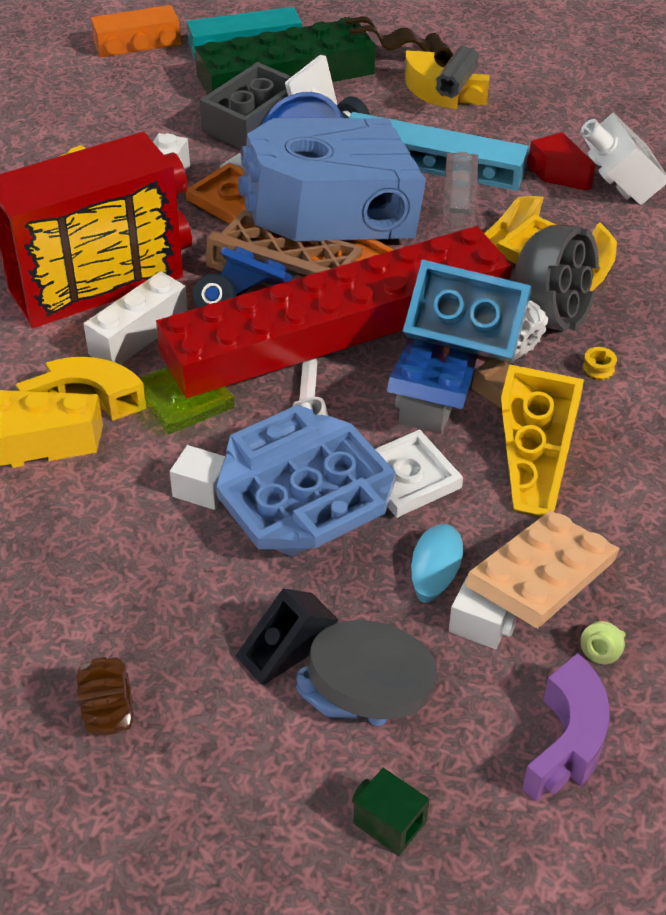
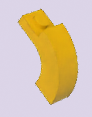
(421, 77)
(117, 386)

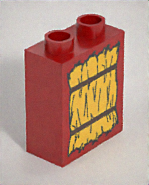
(91, 226)

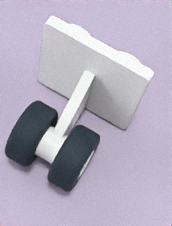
(317, 78)

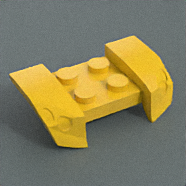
(523, 221)

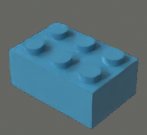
(467, 311)

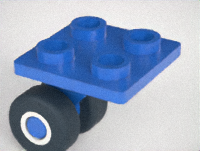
(238, 276)

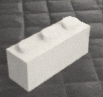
(131, 320)

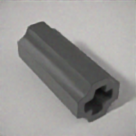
(457, 71)

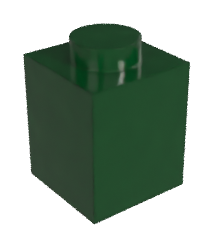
(389, 810)

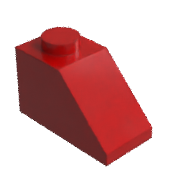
(561, 162)

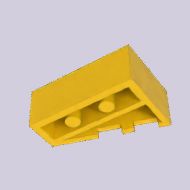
(47, 426)

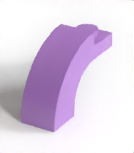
(584, 711)

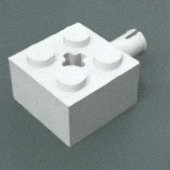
(623, 158)

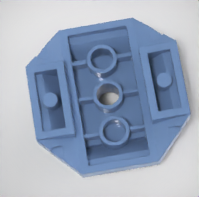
(302, 480)

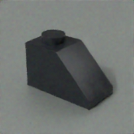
(284, 634)

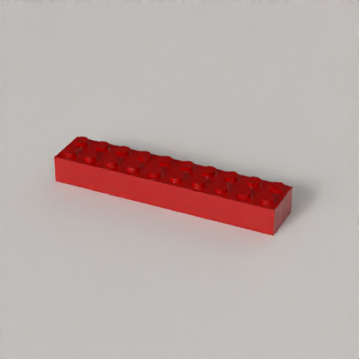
(311, 313)

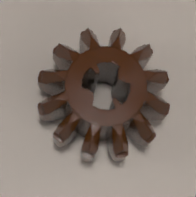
(105, 696)

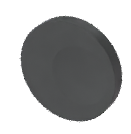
(372, 669)

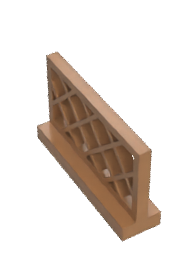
(297, 261)

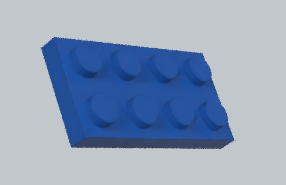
(433, 373)

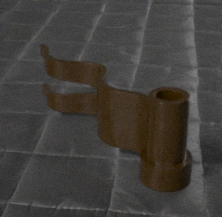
(401, 36)

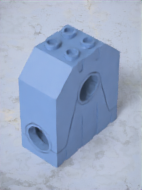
(331, 179)

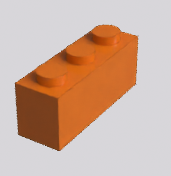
(136, 30)

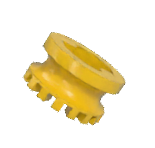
(596, 370)

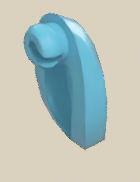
(436, 561)

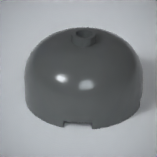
(560, 273)

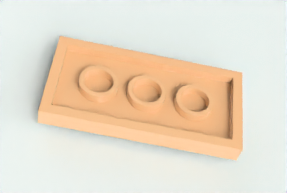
(542, 568)

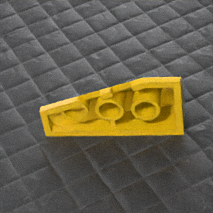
(538, 431)

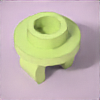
(603, 642)

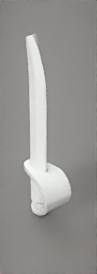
(307, 389)

